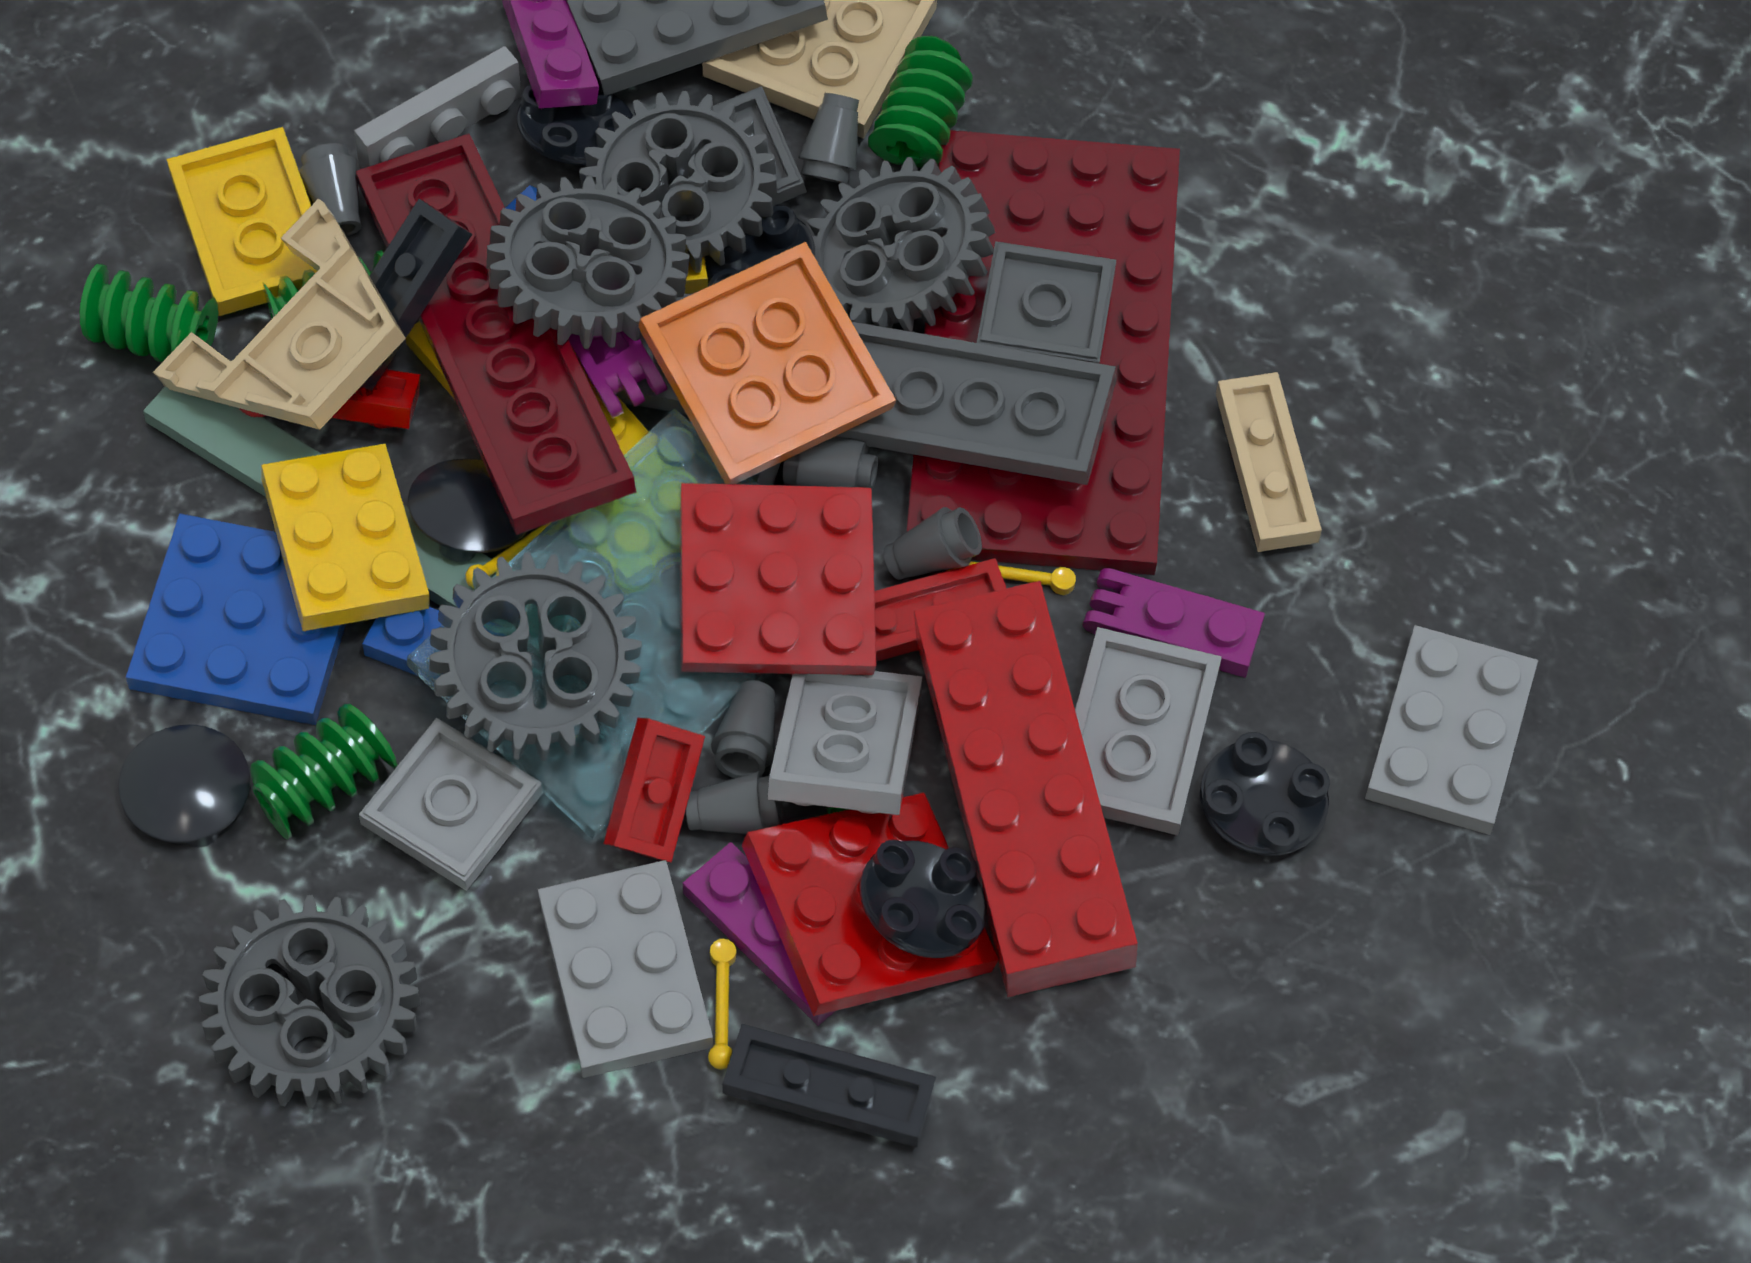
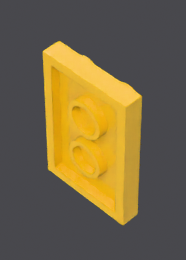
(237, 210)
(344, 537)

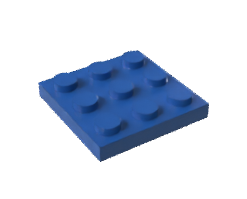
(230, 628)

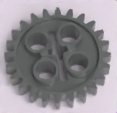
(721, 204)
(903, 243)
(586, 261)
(476, 659)
(265, 1039)

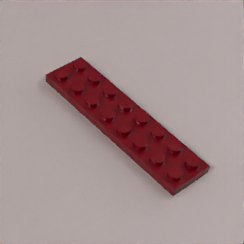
(515, 390)

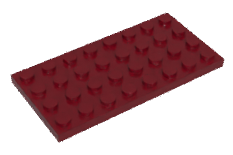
(1096, 204)

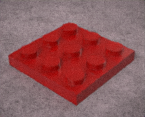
(776, 579)
(813, 894)

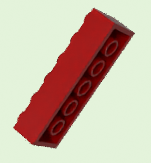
(1025, 789)

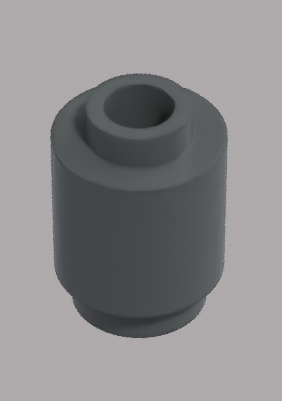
(833, 464)

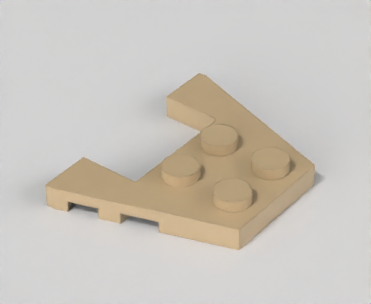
(311, 350)

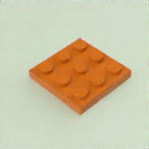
(766, 364)

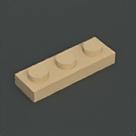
(1268, 462)

